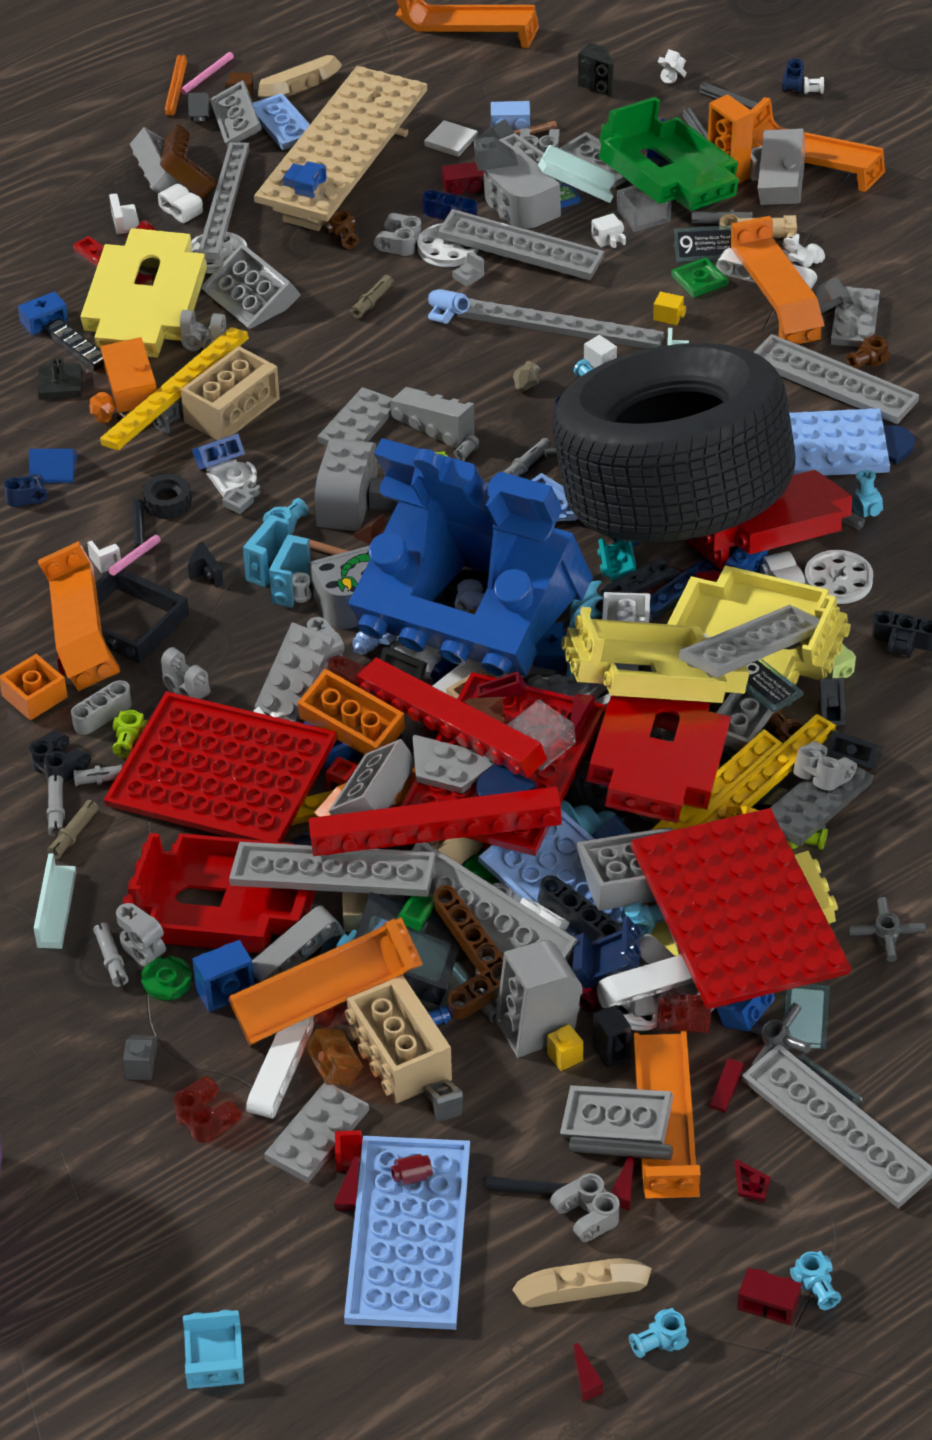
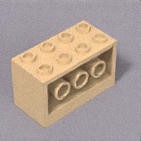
(230, 394)
(398, 1039)

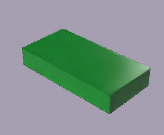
(417, 911)

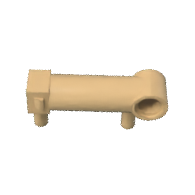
(782, 227)

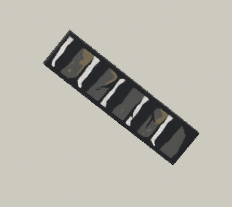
(74, 343)

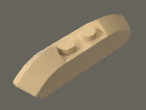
(299, 77)
(582, 1281)

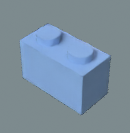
(514, 112)

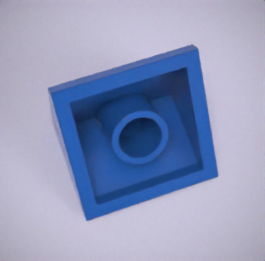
(53, 464)

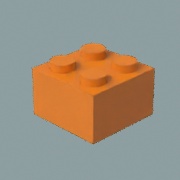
(33, 687)

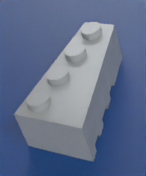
(435, 416)

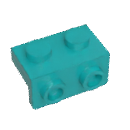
(616, 559)

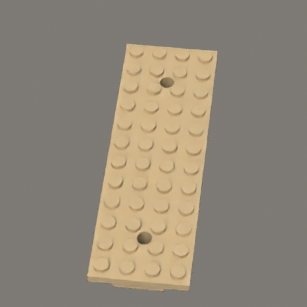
(346, 140)

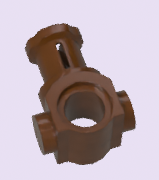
(341, 227)
(871, 352)
(784, 727)

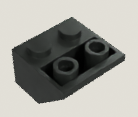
(595, 69)

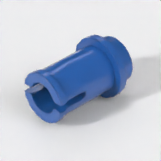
(440, 1015)

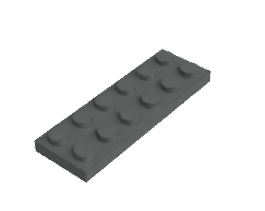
(810, 808)

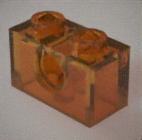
(333, 1056)

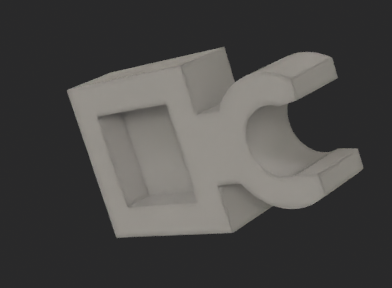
(240, 499)

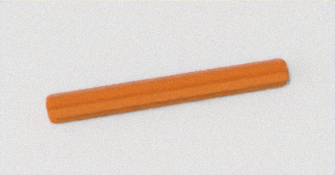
(175, 86)

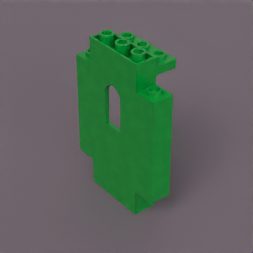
(698, 168)

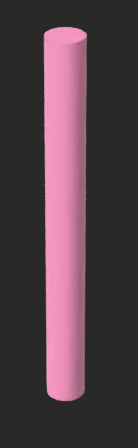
(206, 73)
(135, 554)

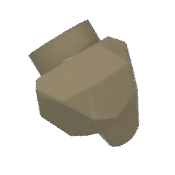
(526, 376)

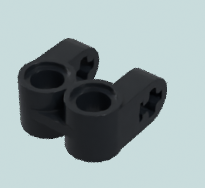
(48, 758)

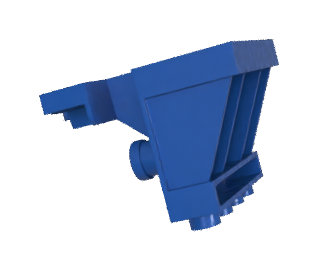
(455, 521)

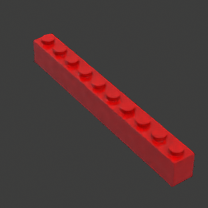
(453, 718)
(435, 821)

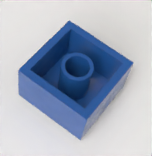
(222, 974)

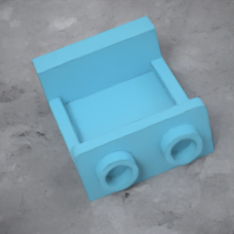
(263, 548)
(291, 559)
(213, 1349)

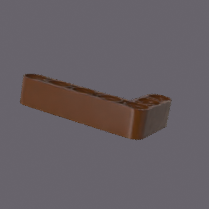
(176, 163)
(474, 950)

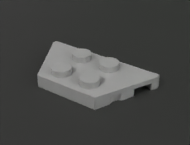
(447, 764)

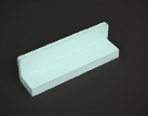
(577, 173)
(54, 904)

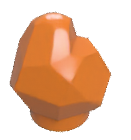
(102, 407)

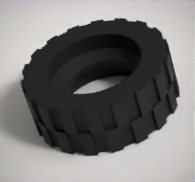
(164, 484)

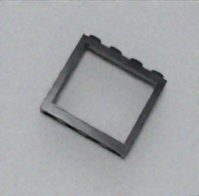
(151, 594)

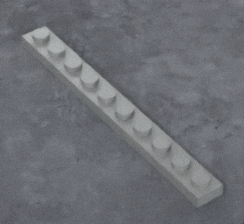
(223, 200)
(562, 324)

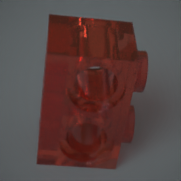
(683, 1014)

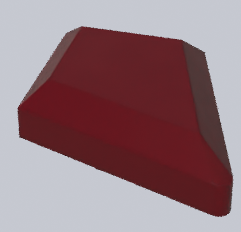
(751, 1182)

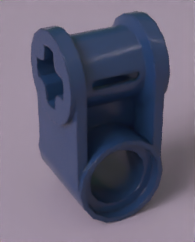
(793, 75)
(22, 490)

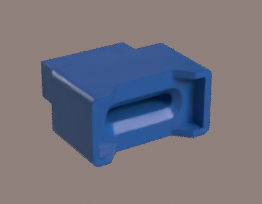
(305, 178)

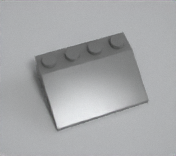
(250, 288)
(614, 871)

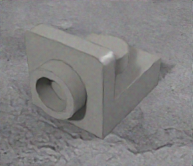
(470, 271)

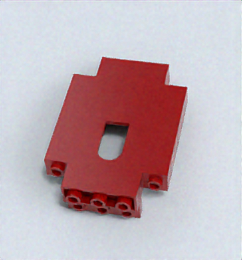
(806, 510)
(652, 773)
(206, 864)

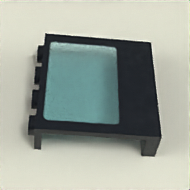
(433, 943)

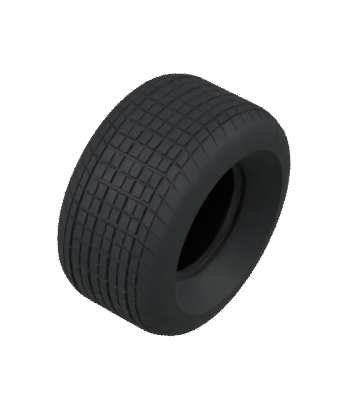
(674, 442)

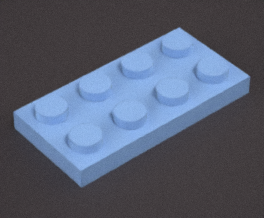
(281, 120)

